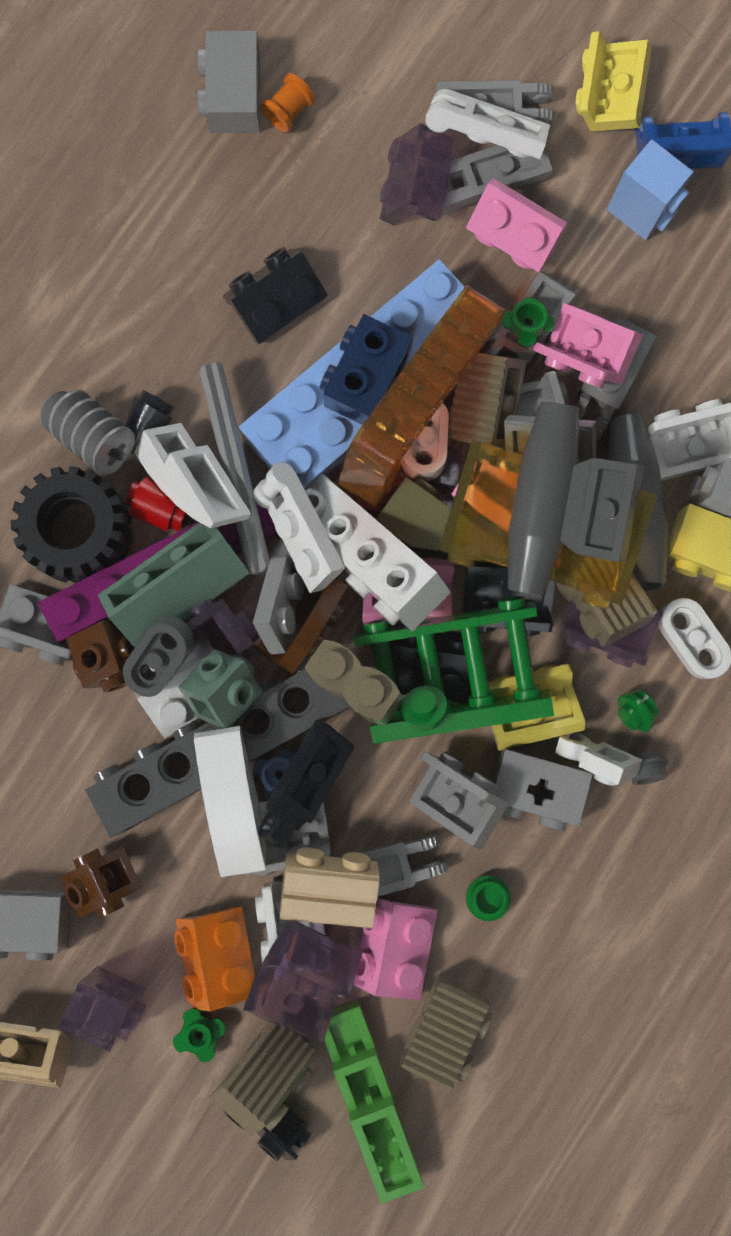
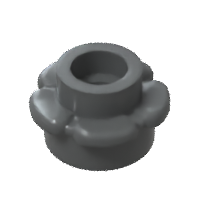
(651, 768)

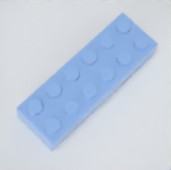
(298, 426)

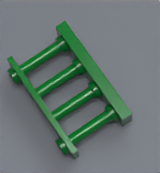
(483, 707)

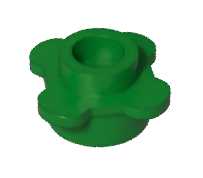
(528, 309)
(209, 1026)

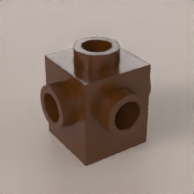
(100, 656)
(100, 882)

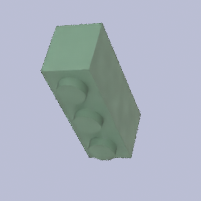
(173, 581)

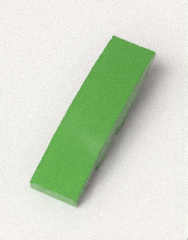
(371, 1104)

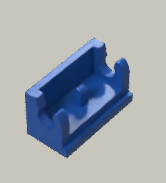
(692, 143)

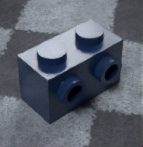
(367, 368)

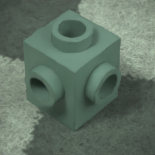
(221, 688)

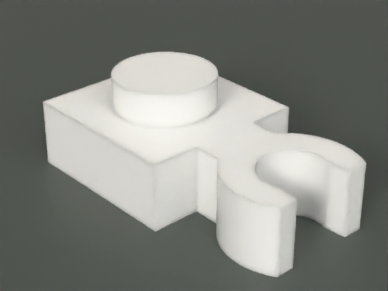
(606, 762)

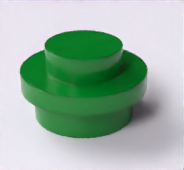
(424, 708)
(637, 710)
(488, 898)

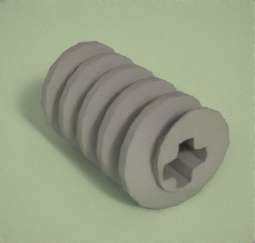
(87, 430)

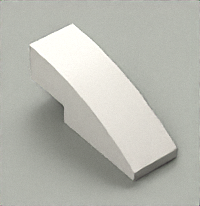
(190, 476)
(230, 801)

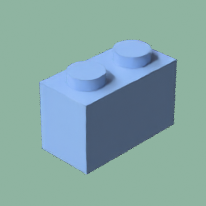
(650, 191)

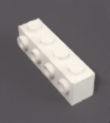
(377, 559)

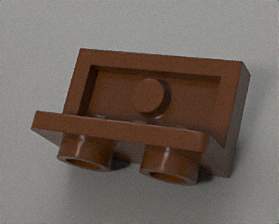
(311, 616)

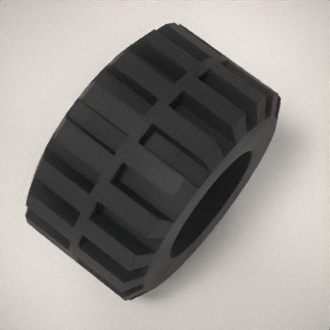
(43, 505)

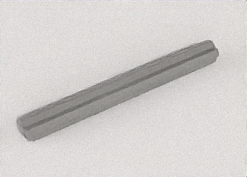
(234, 464)

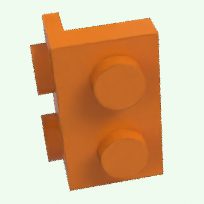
(215, 958)

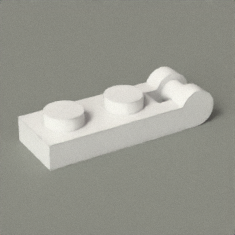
(487, 123)
(299, 526)

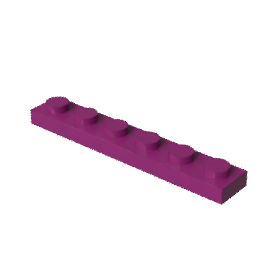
(79, 604)

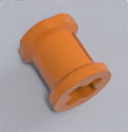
(288, 102)

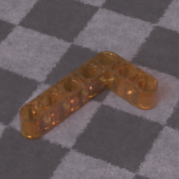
(415, 397)

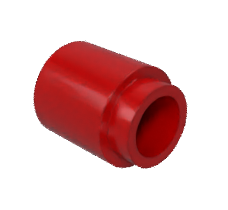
(154, 507)

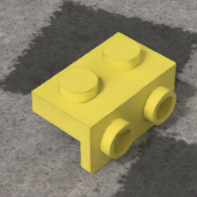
(613, 83)
(567, 711)

